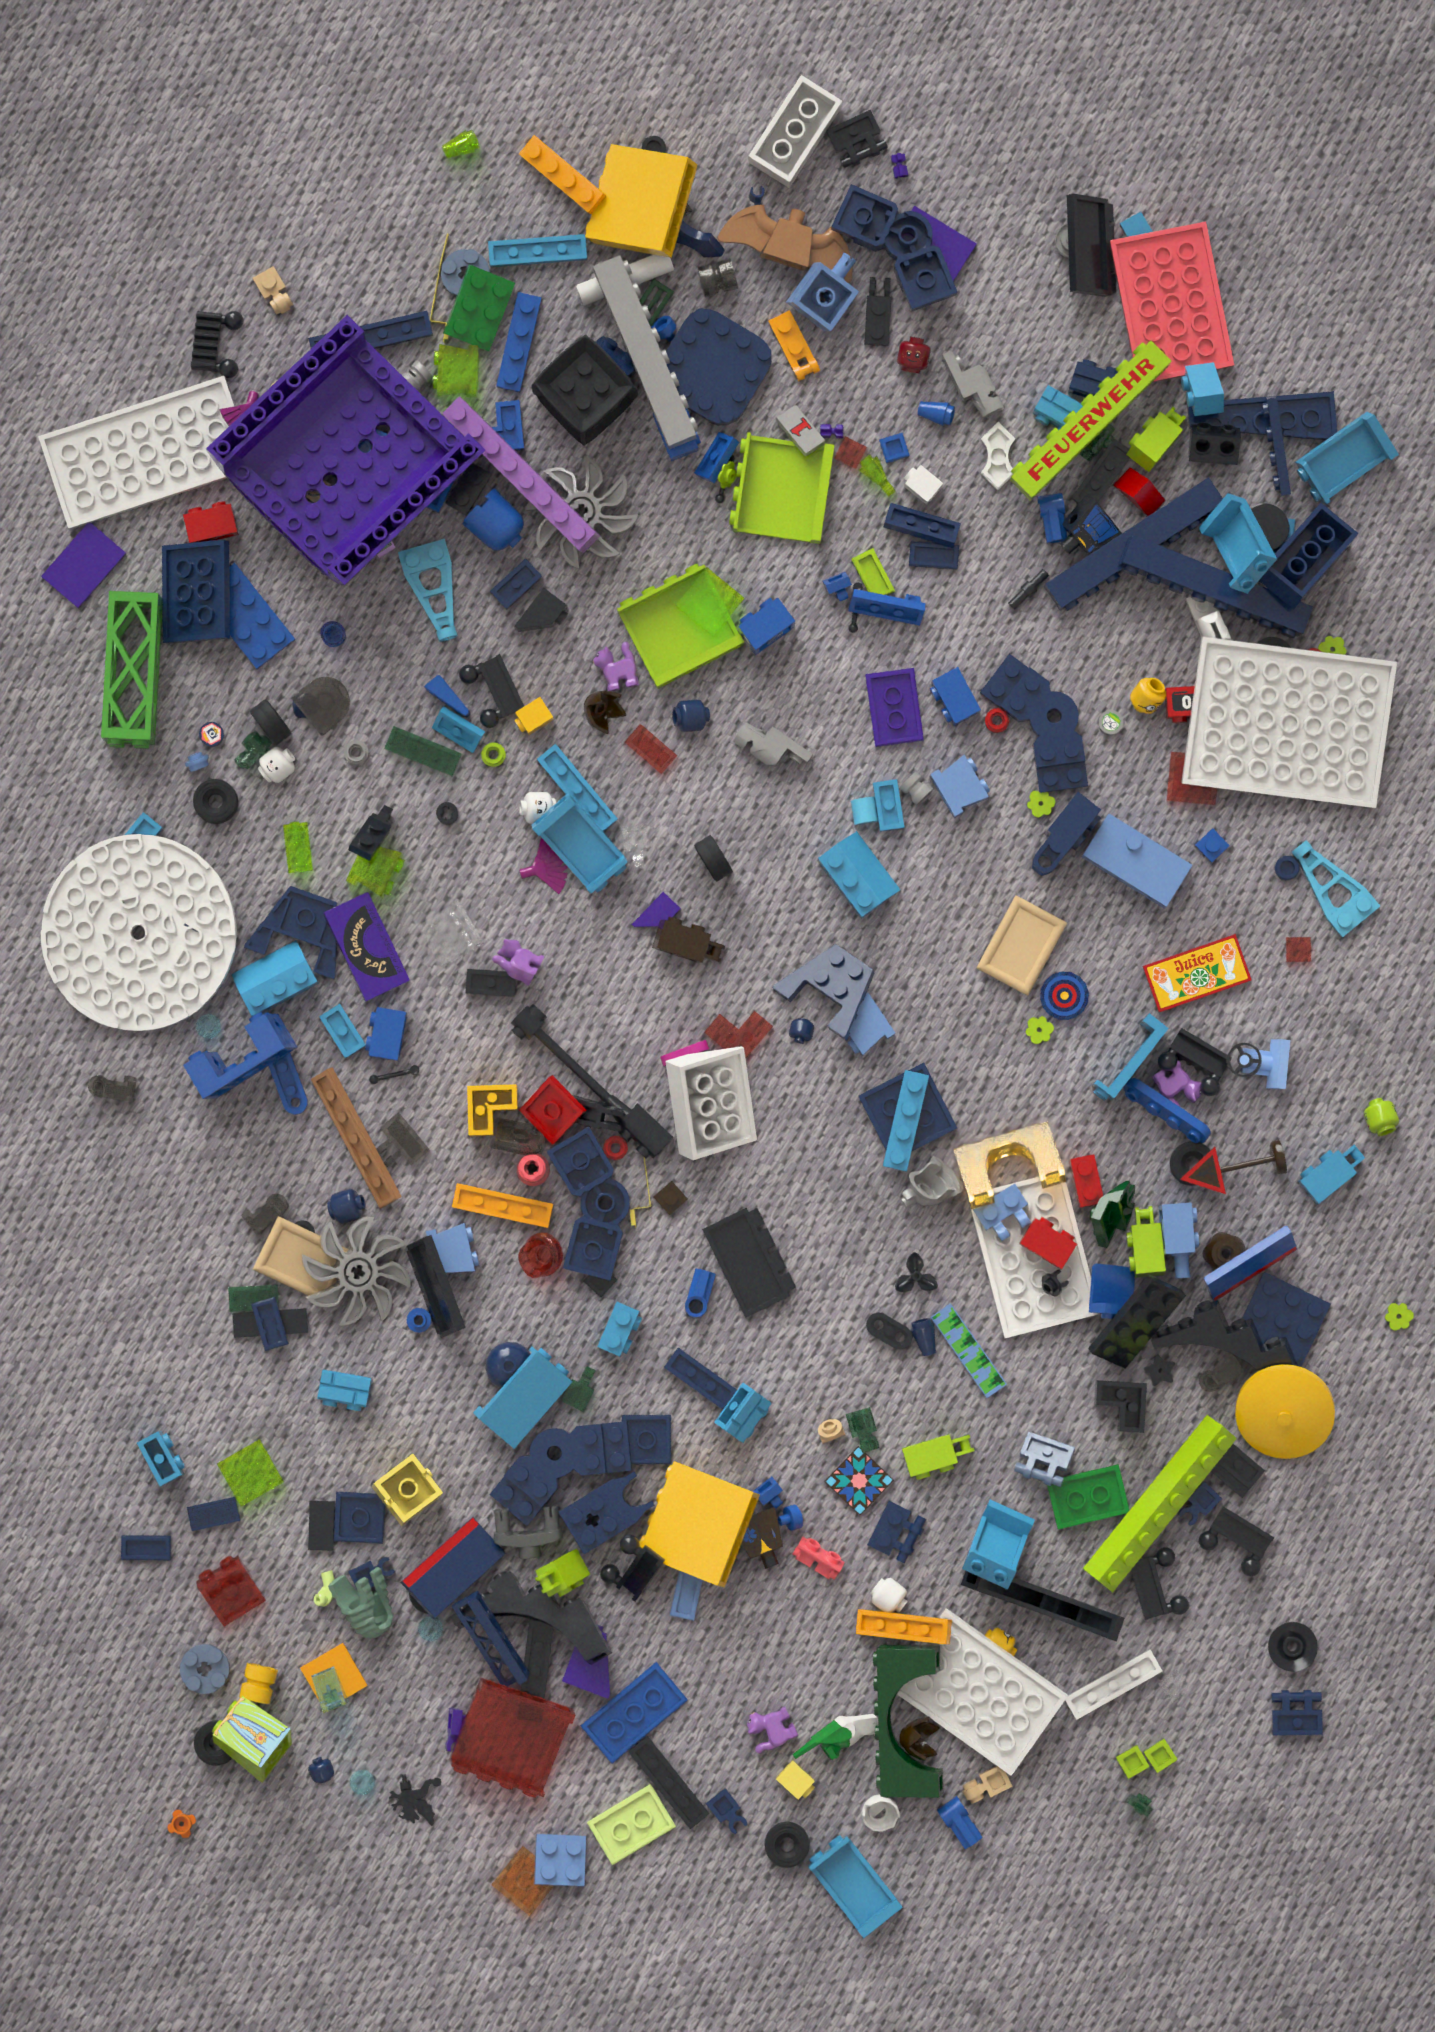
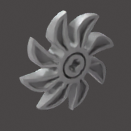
(595, 507)
(345, 1278)

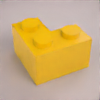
(484, 1101)

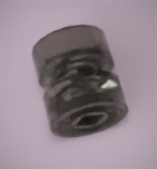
(717, 277)

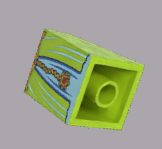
(252, 1738)

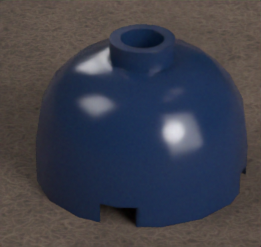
(505, 1361)

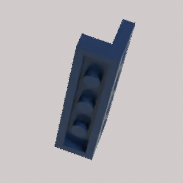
(495, 1636)

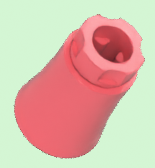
(537, 1177)

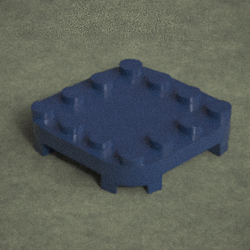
(717, 365)

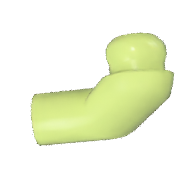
(324, 1596)

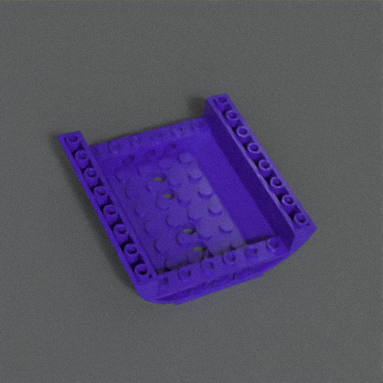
(313, 429)

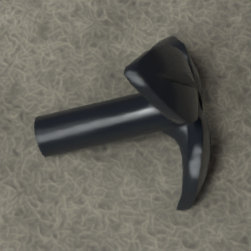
(925, 1281)

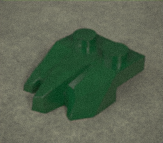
(1112, 1213)

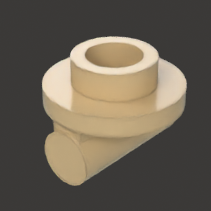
(830, 1430)

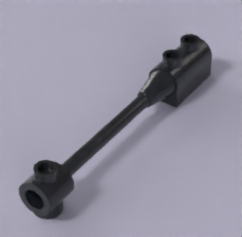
(635, 1122)

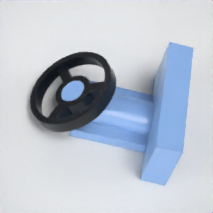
(1265, 1063)

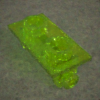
(297, 847)

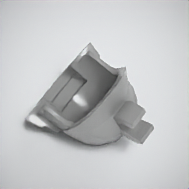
(940, 1177)

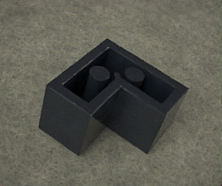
(1129, 1398)

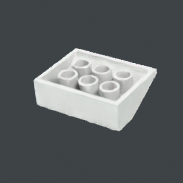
(711, 1101)

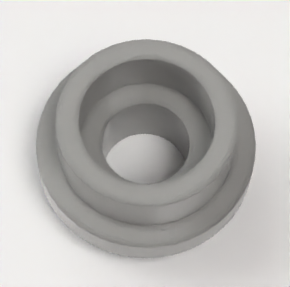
(348, 752)

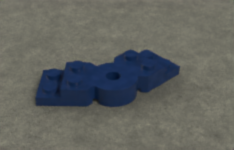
(878, 226)
(1028, 697)
(597, 1233)
(536, 1477)

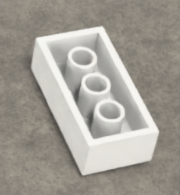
(795, 131)

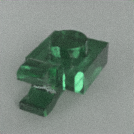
(579, 1392)
(861, 1426)
(1140, 1803)

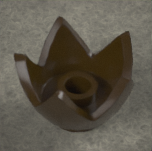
(600, 707)
(1213, 1251)
(914, 1735)

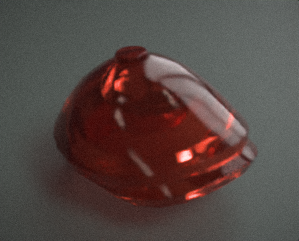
(540, 1255)

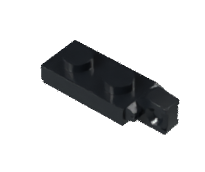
(372, 834)

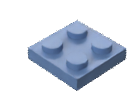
(560, 1860)

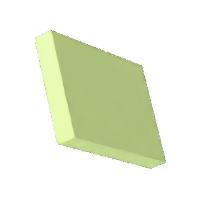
(631, 1824)

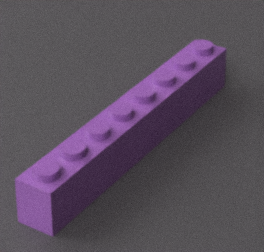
(522, 475)

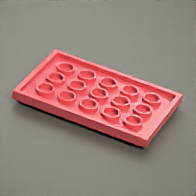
(1173, 297)

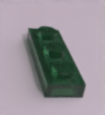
(423, 751)

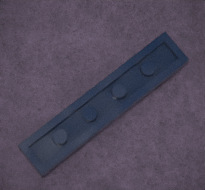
(393, 330)

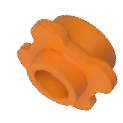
(184, 1830)

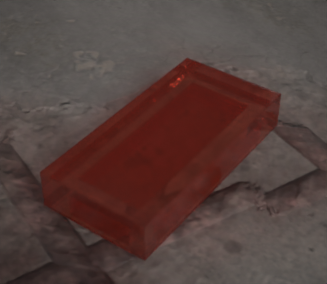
(650, 749)

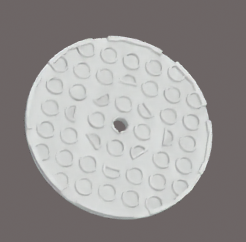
(92, 921)

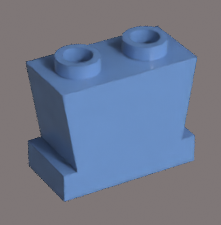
(960, 785)
(868, 1027)
(455, 1249)

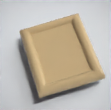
(1021, 945)
(283, 1257)

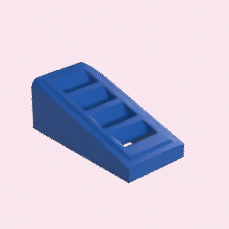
(444, 693)

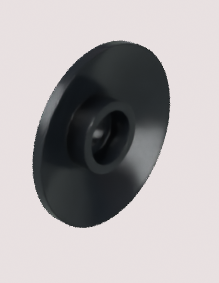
(1304, 1653)

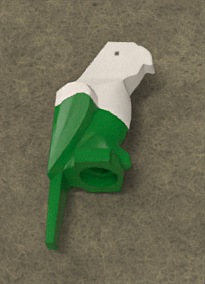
(840, 1734)

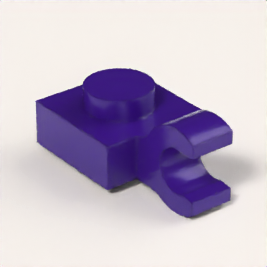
(455, 1722)

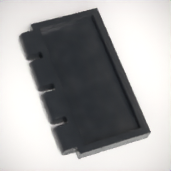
(1090, 245)
(746, 1261)
(436, 1287)

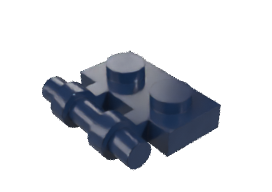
(889, 1528)
(1297, 1721)

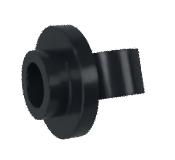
(1051, 1284)

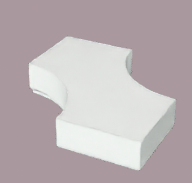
(998, 467)

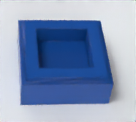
(894, 448)

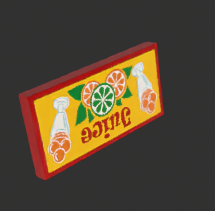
(1197, 973)

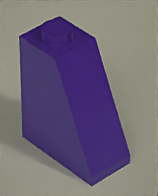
(589, 1677)

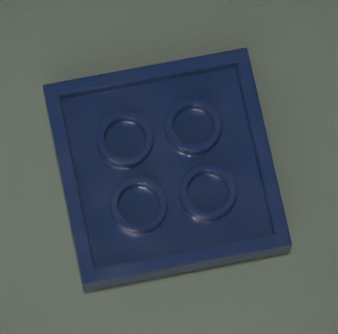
(882, 1102)
(1286, 1312)

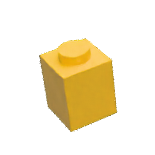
(533, 716)

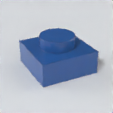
(1212, 845)

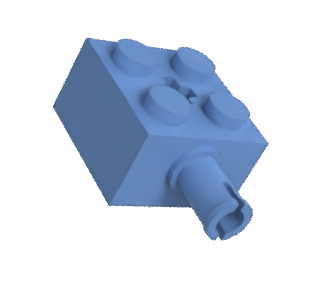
(836, 291)
(1179, 1235)

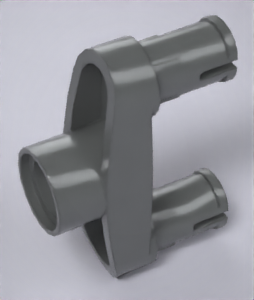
(529, 1540)

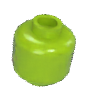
(1381, 1117)

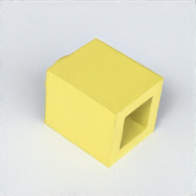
(796, 1780)

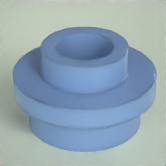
(197, 761)

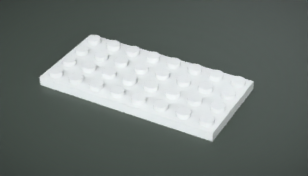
(137, 453)

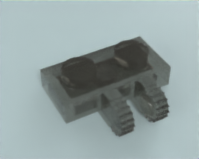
(404, 1139)

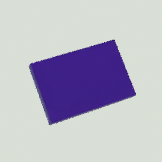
(953, 245)
(83, 565)
(894, 707)

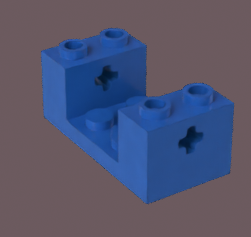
(215, 1079)

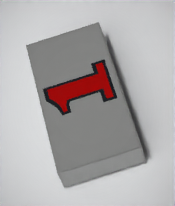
(800, 430)

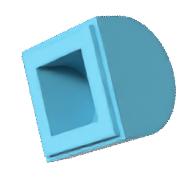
(864, 810)

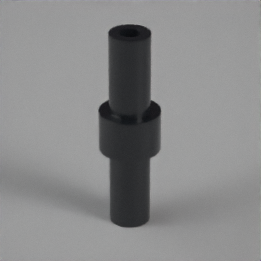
(1028, 589)

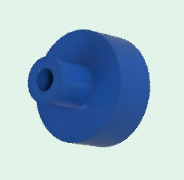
(665, 327)
(791, 1518)

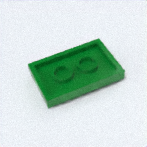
(479, 307)
(1088, 1497)

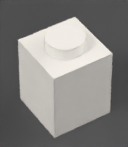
(922, 484)

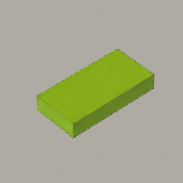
(872, 573)

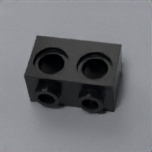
(1213, 450)

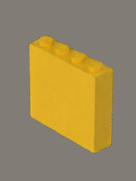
(642, 200)
(699, 1523)

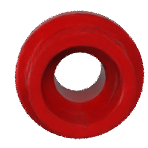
(997, 728)
(607, 1147)

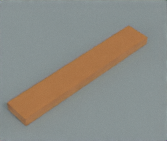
(356, 1137)

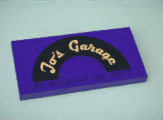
(366, 946)

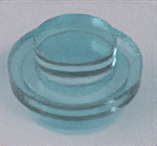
(208, 1026)
(430, 1628)
(362, 1782)

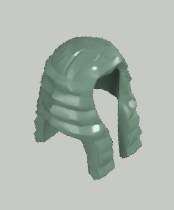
(366, 1609)

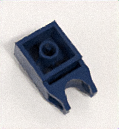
(1067, 832)
(611, 1508)

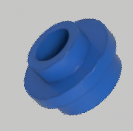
(426, 1317)

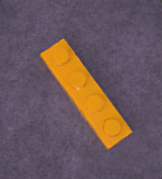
(562, 174)
(502, 1205)
(903, 1626)

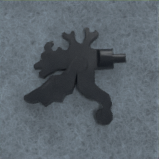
(411, 1798)

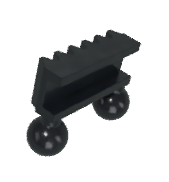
(207, 342)
(500, 686)
(1198, 1054)
(1241, 1533)
(639, 1572)
(1149, 1586)

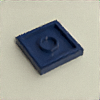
(649, 1438)
(359, 1518)

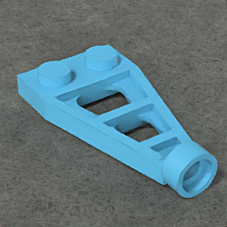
(425, 558)
(1354, 910)

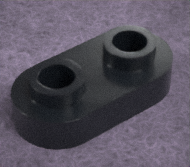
(889, 1330)

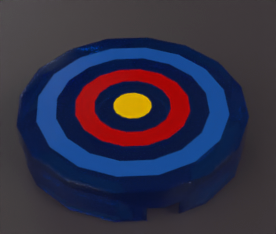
(1064, 995)

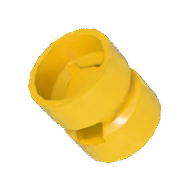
(258, 1683)

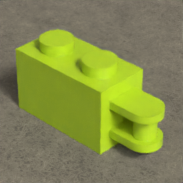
(1156, 439)
(1146, 1245)
(934, 1455)
(562, 1574)

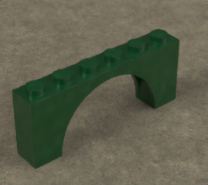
(898, 1771)

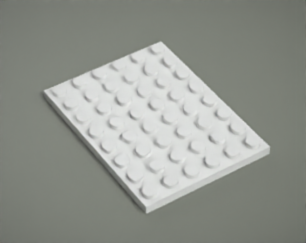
(1289, 722)

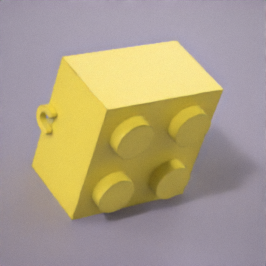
(407, 1489)

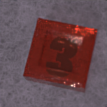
(850, 452)
(1298, 949)

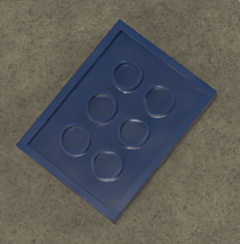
(196, 591)

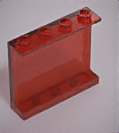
(510, 1737)

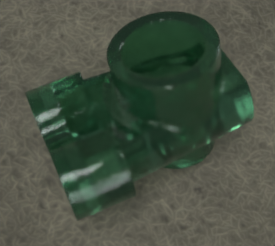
(1102, 440)
(255, 746)

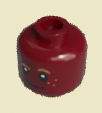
(913, 355)

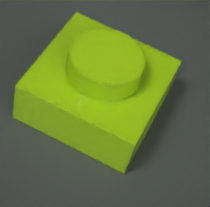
(1160, 1755)
(1132, 1761)

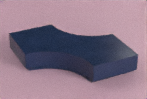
(701, 242)

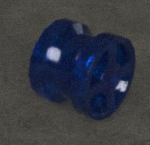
(337, 634)

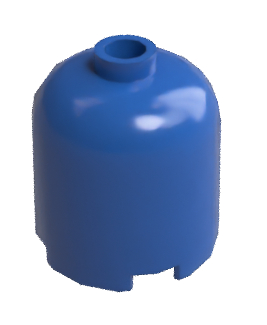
(495, 522)

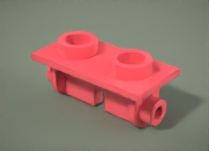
(828, 1562)

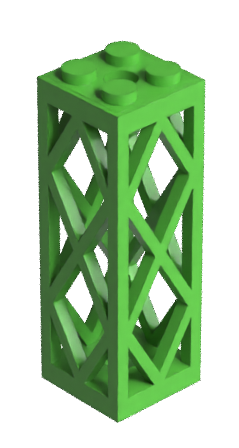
(119, 736)

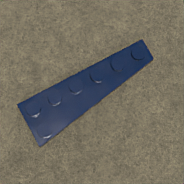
(1300, 415)

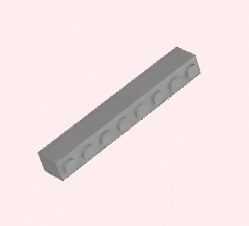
(644, 352)

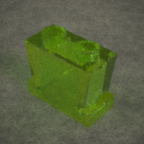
(456, 370)
(378, 872)

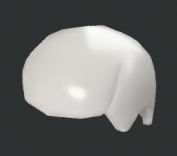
(874, 1806)

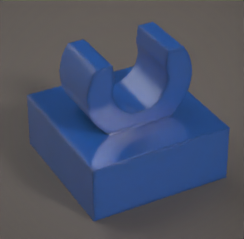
(838, 584)
(769, 1492)

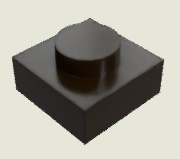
(670, 1197)

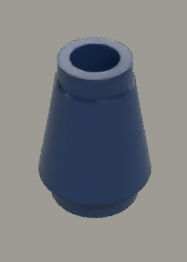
(924, 1335)

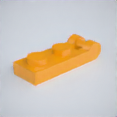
(793, 344)

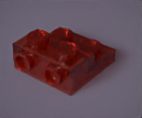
(230, 1590)

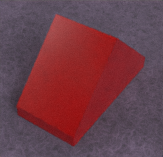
(1140, 491)

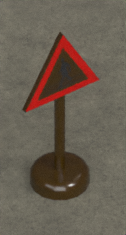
(1208, 1171)

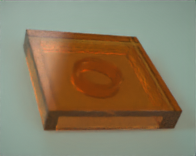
(517, 1882)

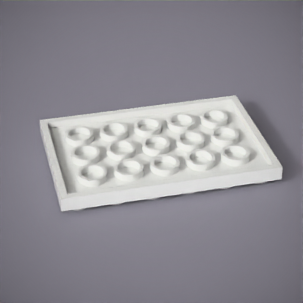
(1017, 1272)
(985, 1696)

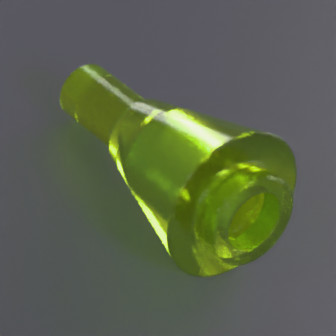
(874, 471)

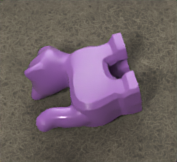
(619, 670)
(522, 963)
(1175, 1083)
(774, 1727)

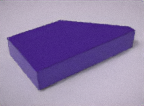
(659, 910)

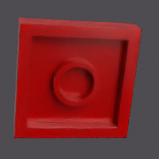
(552, 1110)

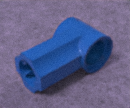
(1053, 512)
(700, 1290)
(957, 1819)

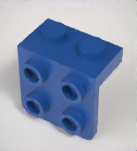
(1110, 1289)

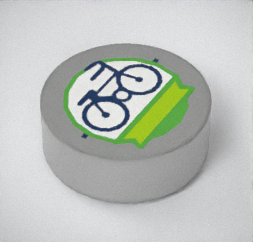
(1110, 722)

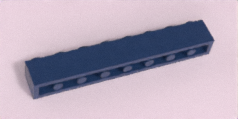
(1158, 528)
(1211, 585)

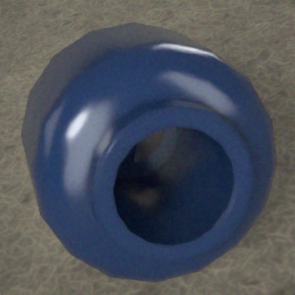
(690, 715)
(346, 1206)

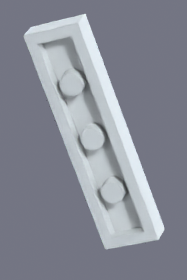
(1113, 1684)

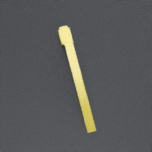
(445, 336)
(632, 1212)

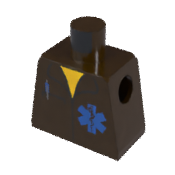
(763, 1537)

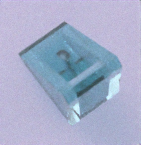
(329, 1689)

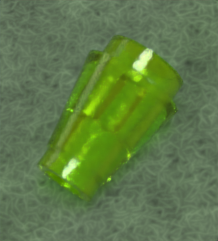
(462, 144)

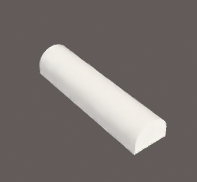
(642, 271)

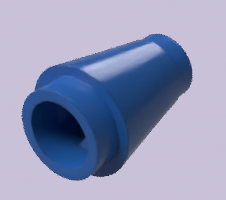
(938, 412)

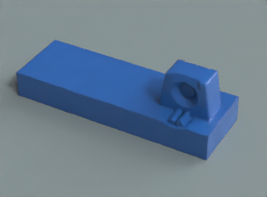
(903, 610)

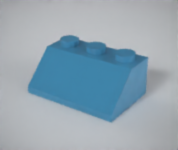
(858, 874)
(274, 978)

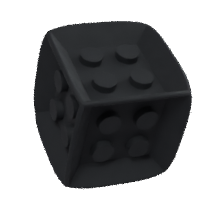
(584, 389)

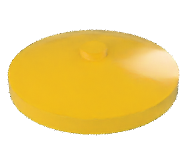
(1285, 1411)

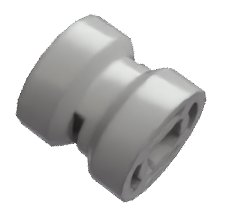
(418, 375)
(917, 789)

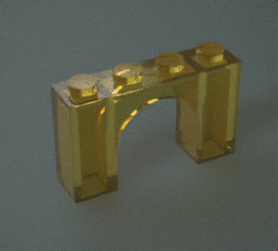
(1031, 1142)

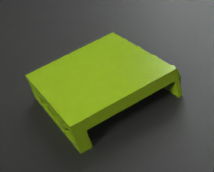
(781, 489)
(669, 638)

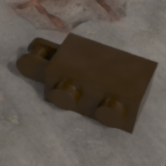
(685, 941)

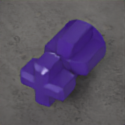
(899, 170)
(826, 431)

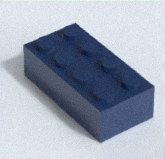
(1308, 555)

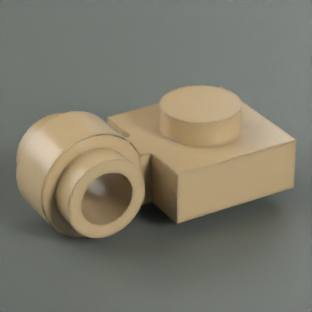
(270, 285)
(993, 1780)

